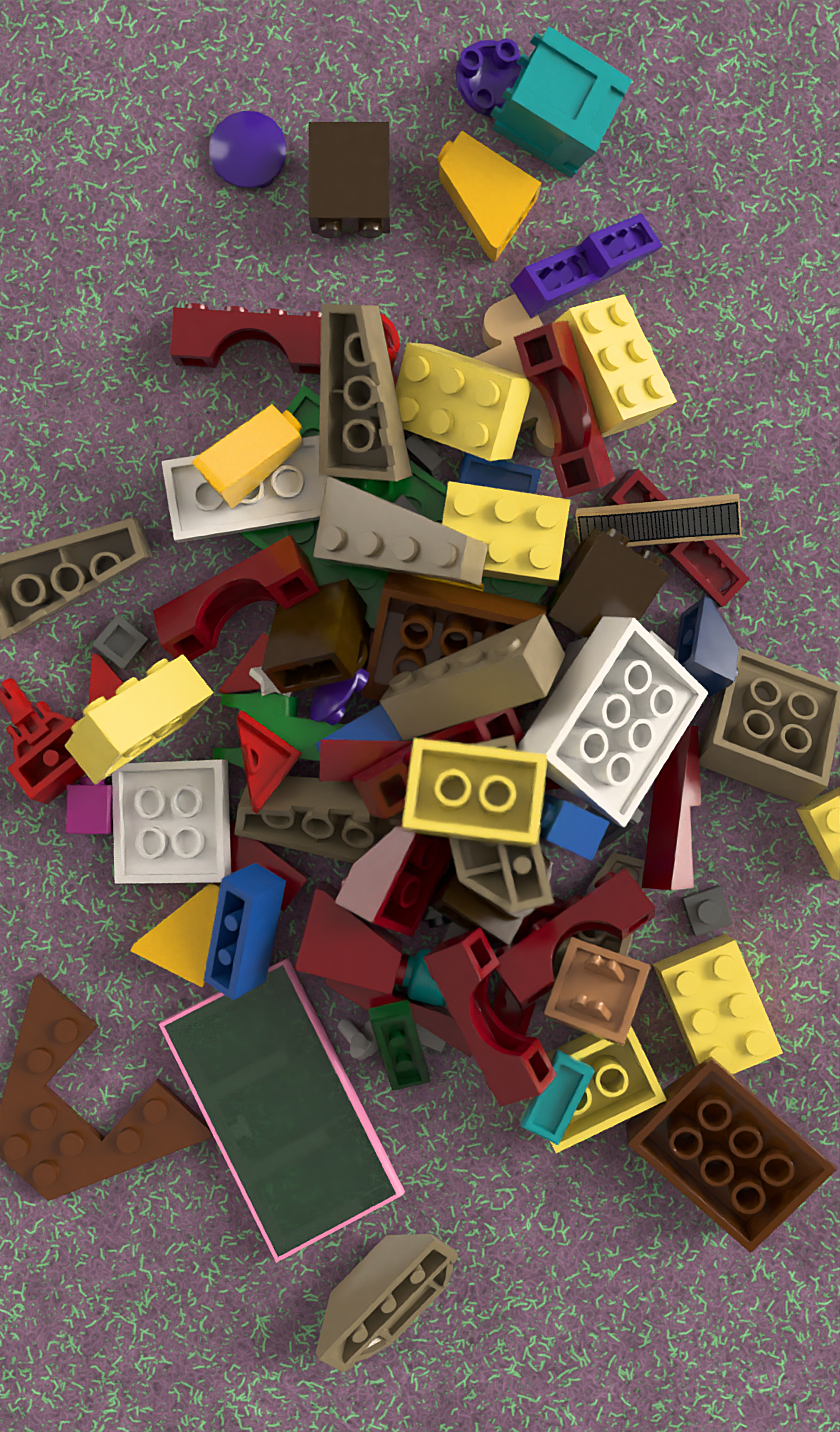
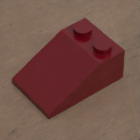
(396, 879)

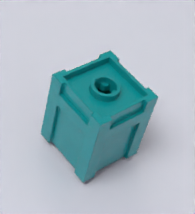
(560, 102)

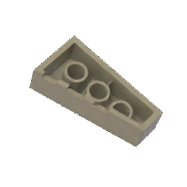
(358, 398)
(382, 536)
(65, 570)
(315, 819)

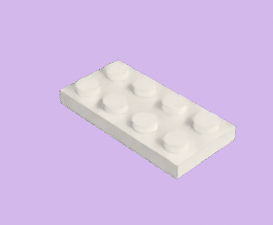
(284, 498)

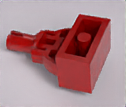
(42, 760)

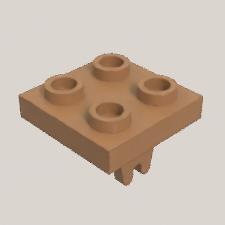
(597, 991)

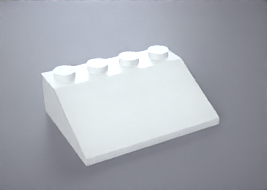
(614, 718)

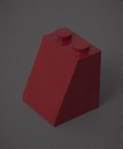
(349, 947)

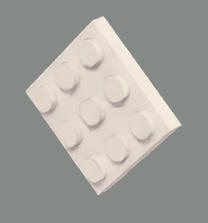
(171, 822)

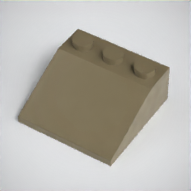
(773, 729)

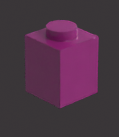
(89, 807)

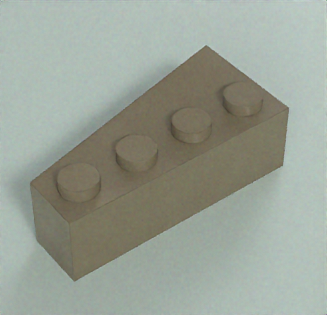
(476, 680)

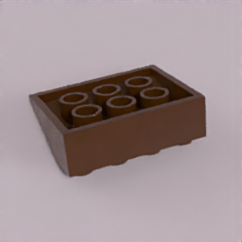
(432, 619)
(728, 1153)

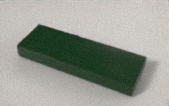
(399, 1044)

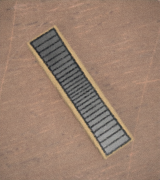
(666, 520)

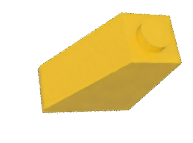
(486, 191)
(250, 454)
(184, 937)

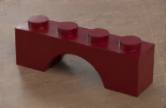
(204, 335)
(556, 371)
(195, 619)
(386, 783)
(613, 907)
(510, 1062)

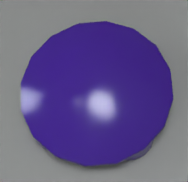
(486, 72)
(248, 149)
(330, 698)

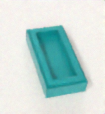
(553, 1109)

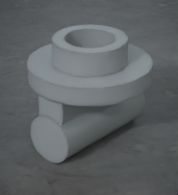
(362, 1041)

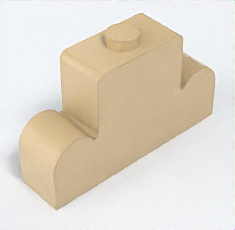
(500, 326)

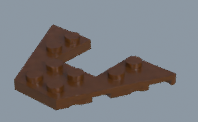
(48, 1138)

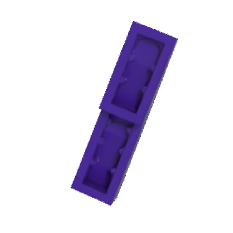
(582, 266)

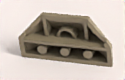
(503, 872)
(383, 1297)

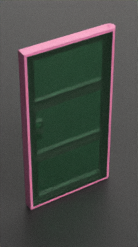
(282, 1110)

